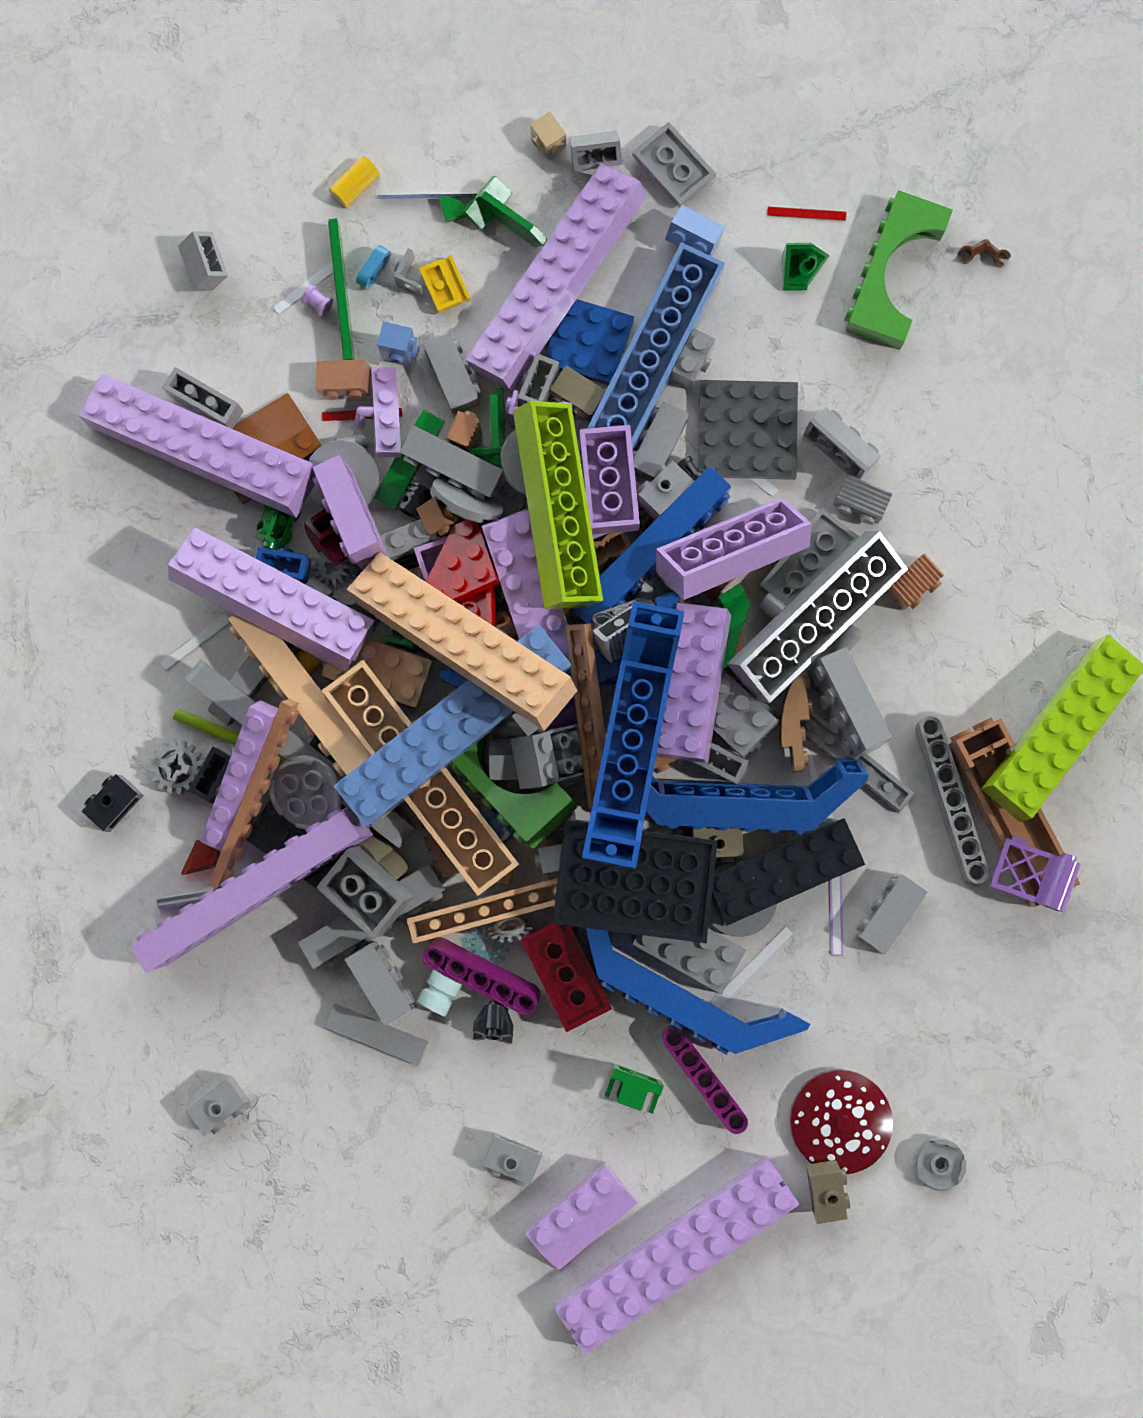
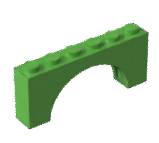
(907, 221)
(529, 814)

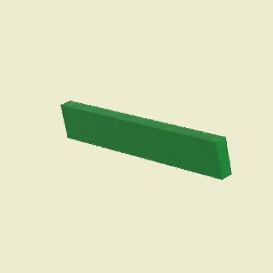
(341, 290)

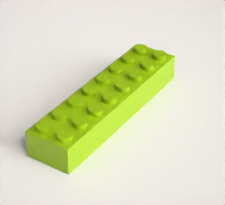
(557, 505)
(1063, 728)

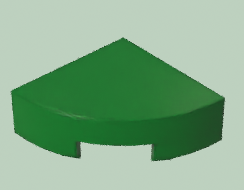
(452, 209)

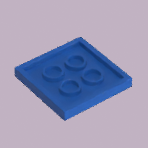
(591, 340)

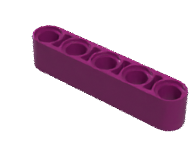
(489, 986)
(713, 1088)

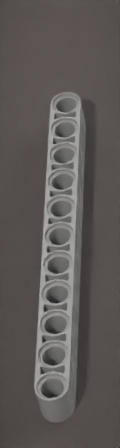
(236, 704)

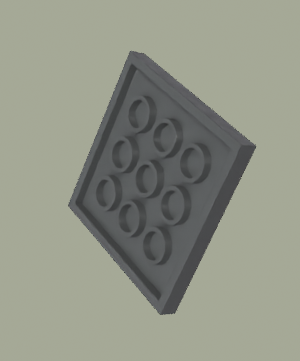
(748, 429)

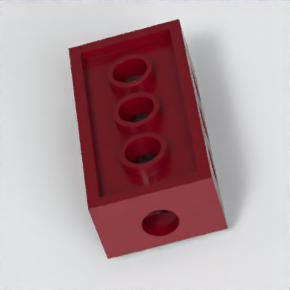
(559, 990)

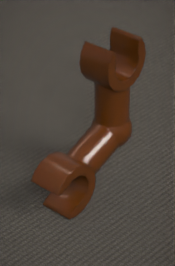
(988, 247)

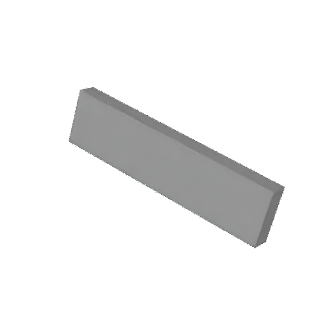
(375, 1034)

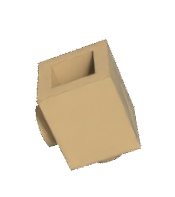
(548, 135)

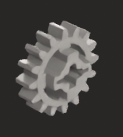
(179, 757)

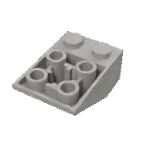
(548, 756)

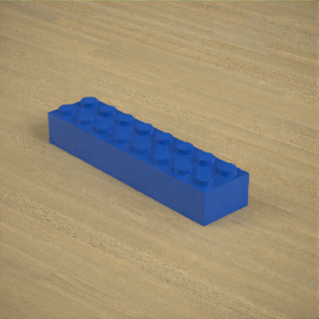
(638, 562)

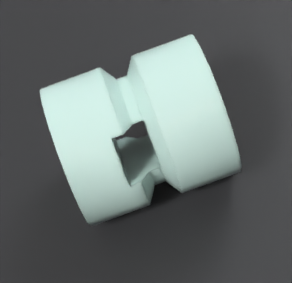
(439, 992)

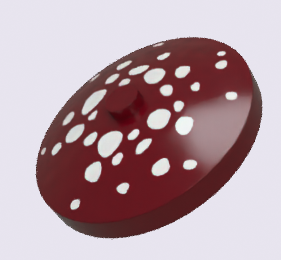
(842, 1120)

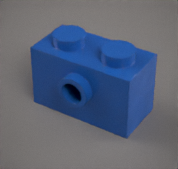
(287, 562)

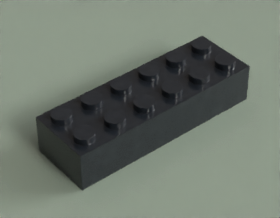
(785, 872)

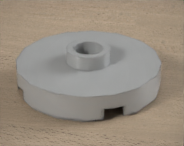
(953, 1164)

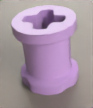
(317, 300)

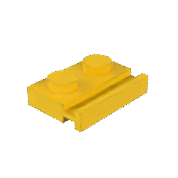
(444, 284)

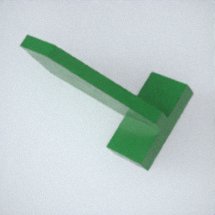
(490, 203)
(498, 421)
(738, 607)

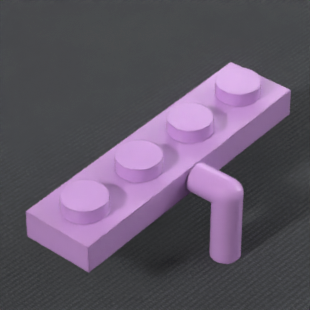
(384, 412)

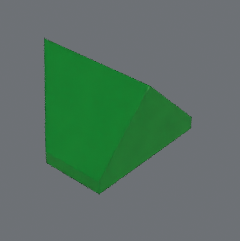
(801, 265)

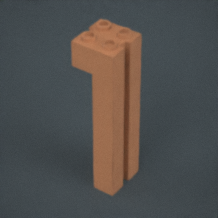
(977, 758)

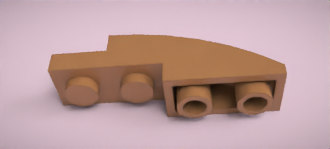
(793, 711)

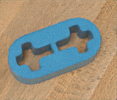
(373, 267)

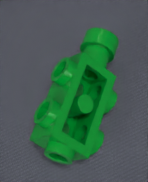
(274, 528)

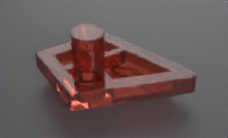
(201, 858)

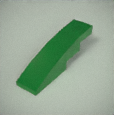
(401, 471)

